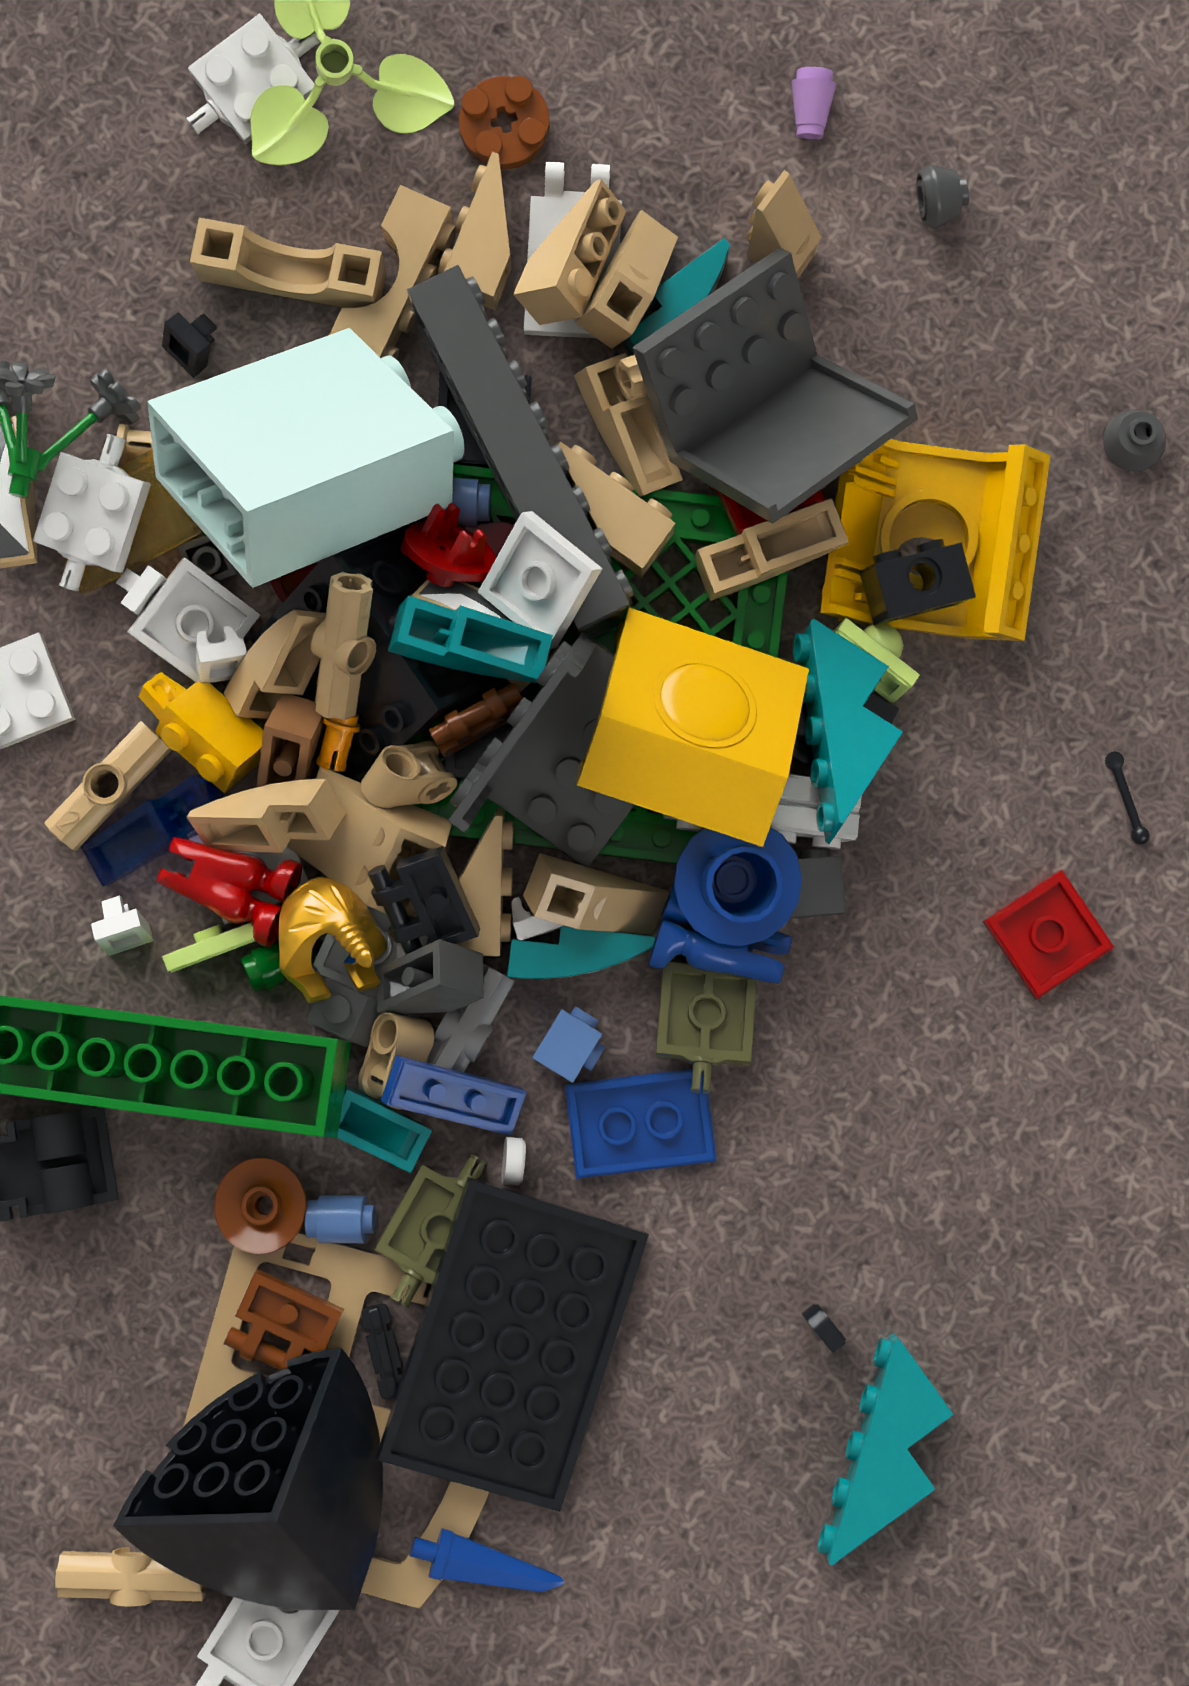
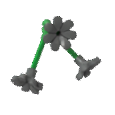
(21, 385)

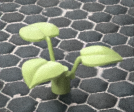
(291, 130)

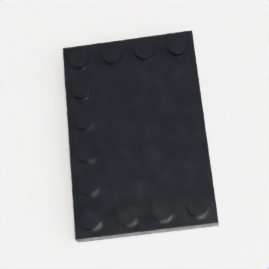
(512, 1345)

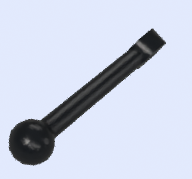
(1114, 762)

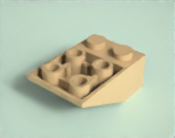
(370, 838)

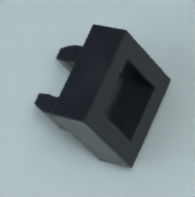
(189, 342)

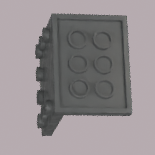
(752, 399)
(538, 760)

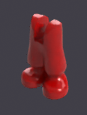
(225, 881)

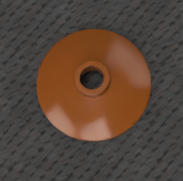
(239, 1211)

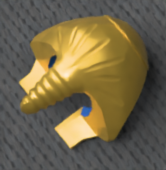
(333, 909)

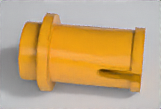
(337, 738)

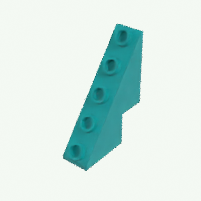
(844, 735)
(882, 1472)

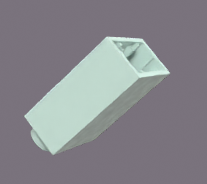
(303, 454)

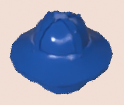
(737, 888)

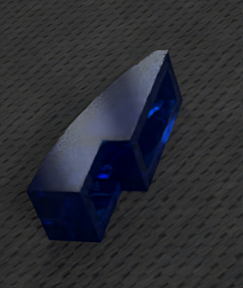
(148, 830)

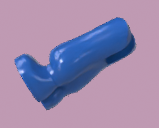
(712, 956)

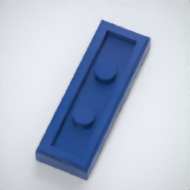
(453, 1095)

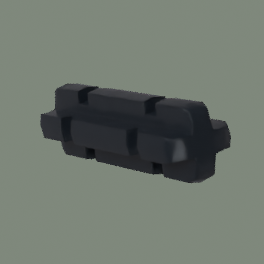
(383, 1349)

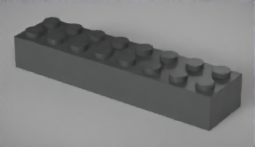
(513, 432)

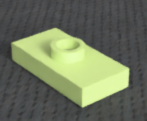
(208, 945)

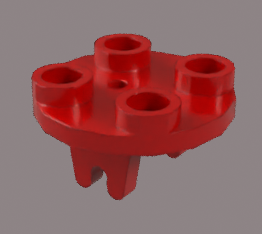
(447, 549)

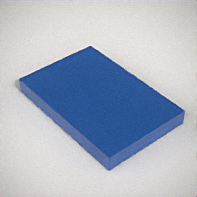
(639, 1123)

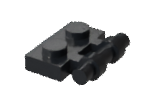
(435, 896)

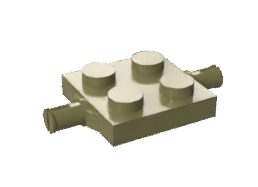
(705, 1020)
(422, 1225)

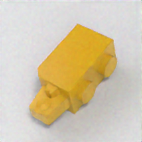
(204, 729)

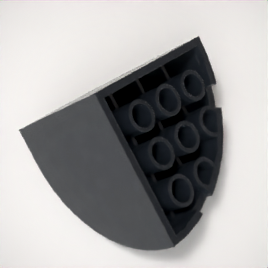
(270, 1489)

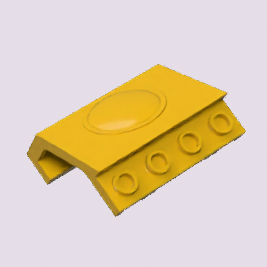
(949, 495)
(695, 727)

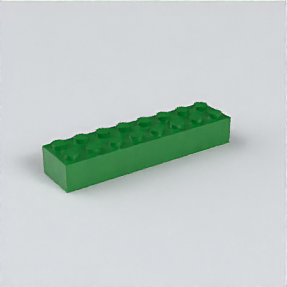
(172, 1066)

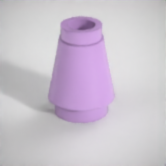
(812, 100)

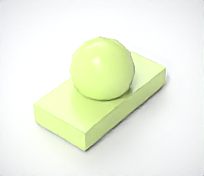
(886, 645)

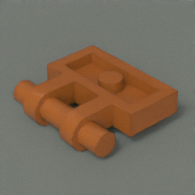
(477, 720)
(285, 1312)

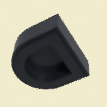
(824, 1327)

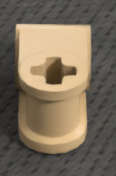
(407, 776)
(393, 1036)

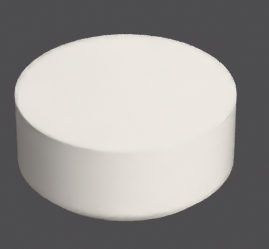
(513, 1161)

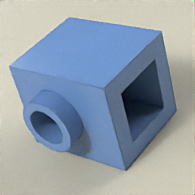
(570, 1044)

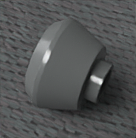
(940, 195)
(1134, 440)

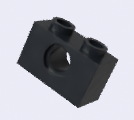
(943, 576)

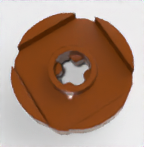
(509, 96)

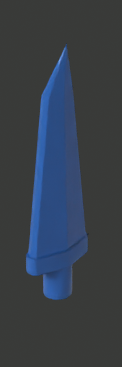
(472, 1562)

